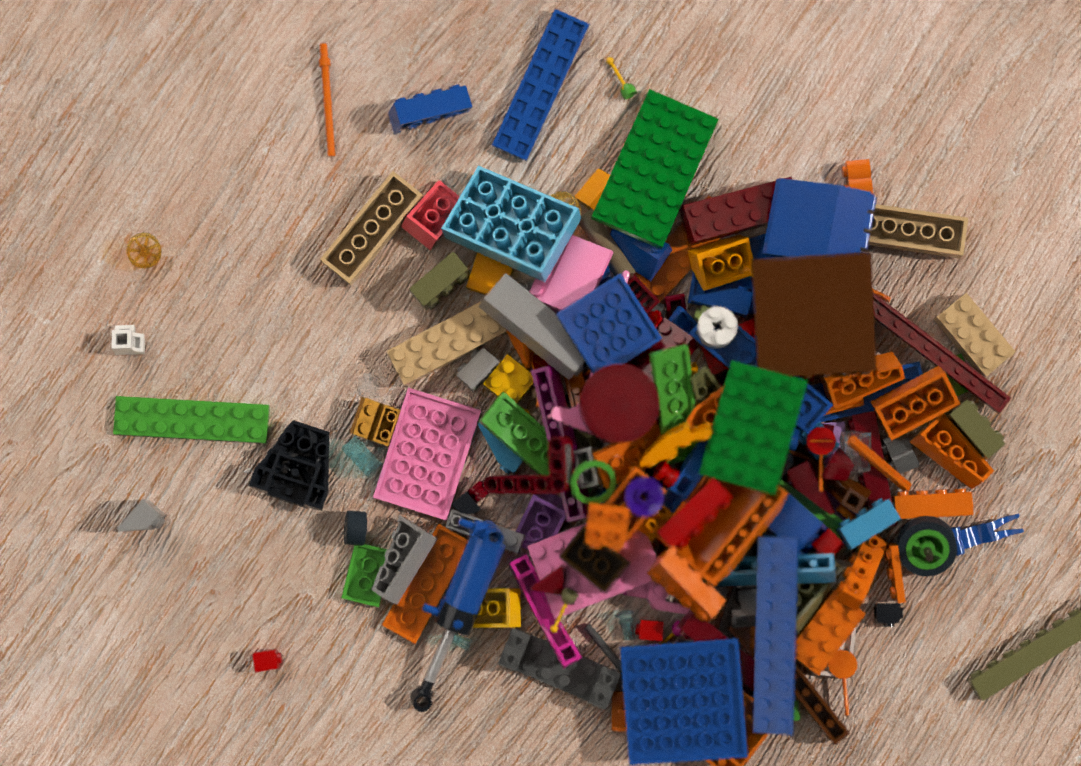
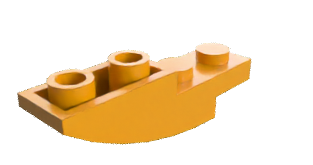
(667, 444)

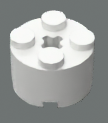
(722, 337)

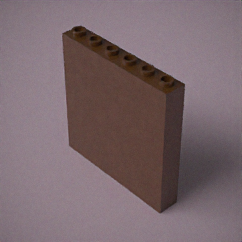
(814, 314)

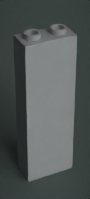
(533, 325)

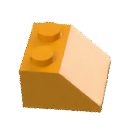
(592, 189)

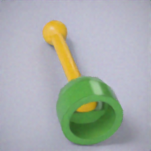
(627, 89)

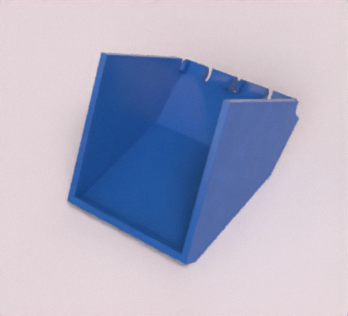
(817, 219)

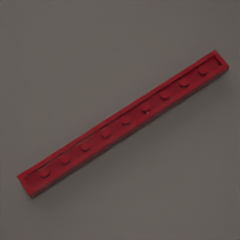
(939, 355)

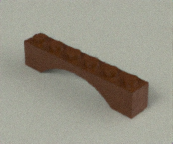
(846, 492)

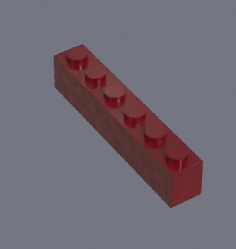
(873, 479)
(701, 631)

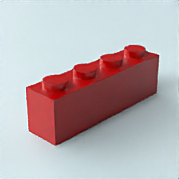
(695, 514)

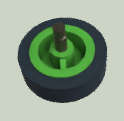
(926, 546)

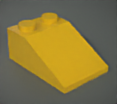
(500, 609)

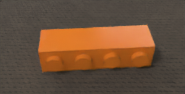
(936, 505)

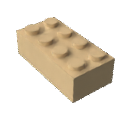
(974, 335)

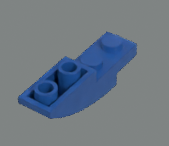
(687, 479)

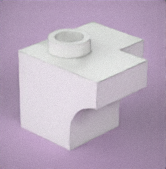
(126, 340)

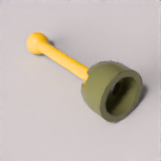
(568, 597)

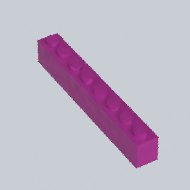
(551, 394)

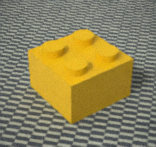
(510, 378)

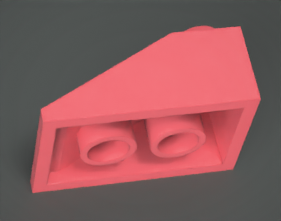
(430, 214)

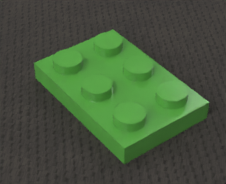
(362, 574)

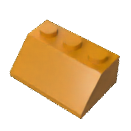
(721, 261)

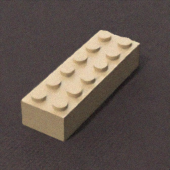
(371, 228)
(918, 231)
(444, 344)

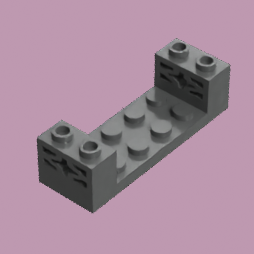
(536, 659)

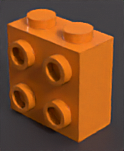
(606, 526)

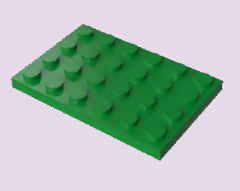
(753, 427)

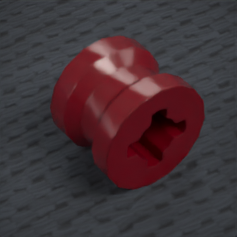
(478, 491)

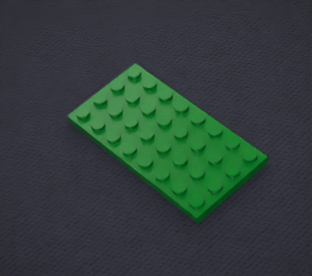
(655, 169)

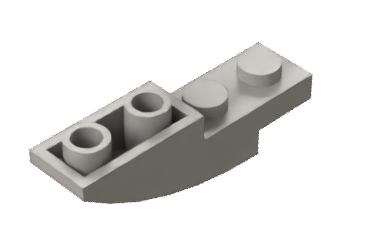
(512, 540)

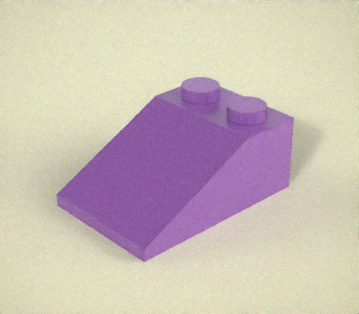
(542, 518)

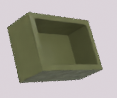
(440, 281)
(976, 428)

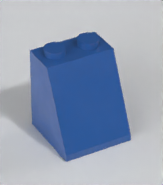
(798, 522)

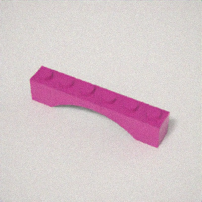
(560, 641)

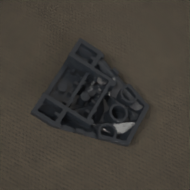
(296, 467)

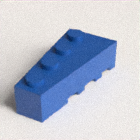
(429, 107)

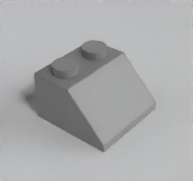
(477, 369)
(143, 517)

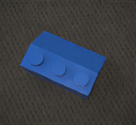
(642, 256)

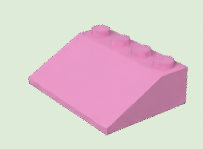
(573, 275)

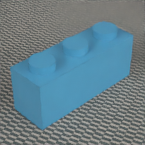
(867, 523)

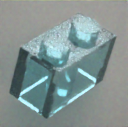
(362, 456)

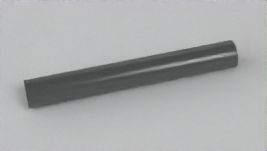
(604, 647)

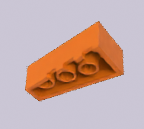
(952, 451)
(685, 585)

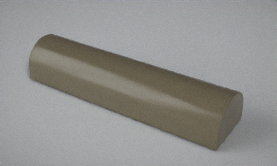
(599, 235)

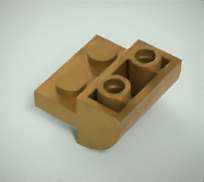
(374, 421)

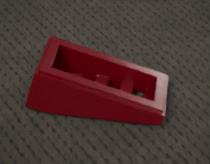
(653, 303)

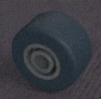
(355, 528)

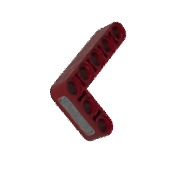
(537, 481)

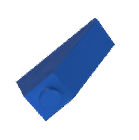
(734, 300)

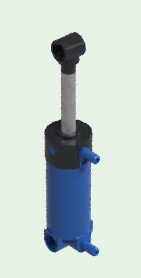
(463, 598)

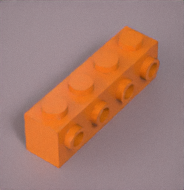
(861, 572)

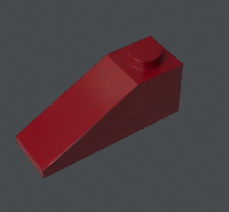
(807, 482)

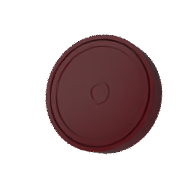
(619, 403)

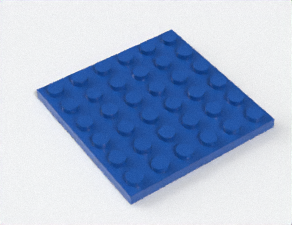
(683, 701)

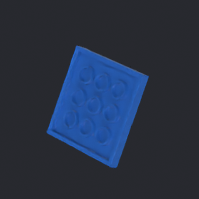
(608, 325)

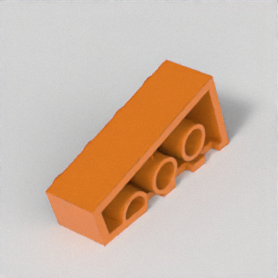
(847, 389)

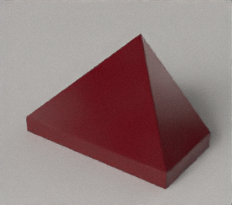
(552, 583)

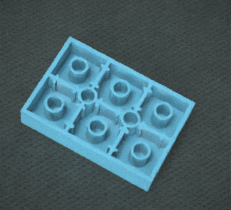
(511, 223)

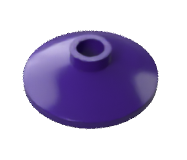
(652, 491)

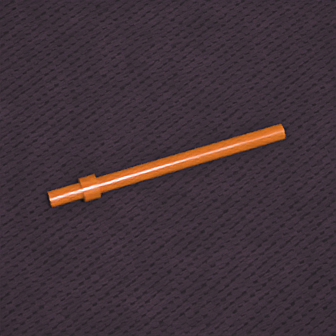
(324, 64)

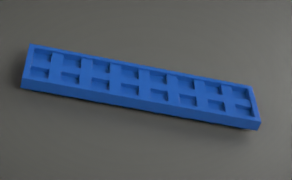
(540, 85)

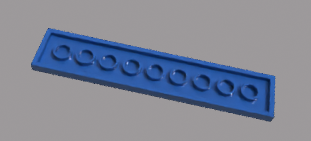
(775, 635)

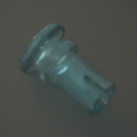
(626, 624)
(461, 641)

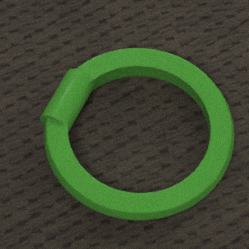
(575, 488)

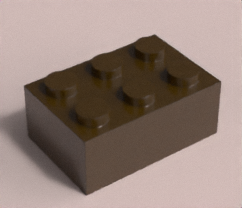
(598, 566)

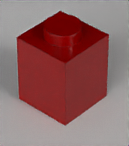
(828, 543)
(649, 630)
(267, 660)

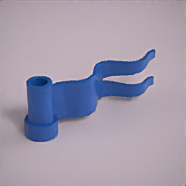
(982, 533)

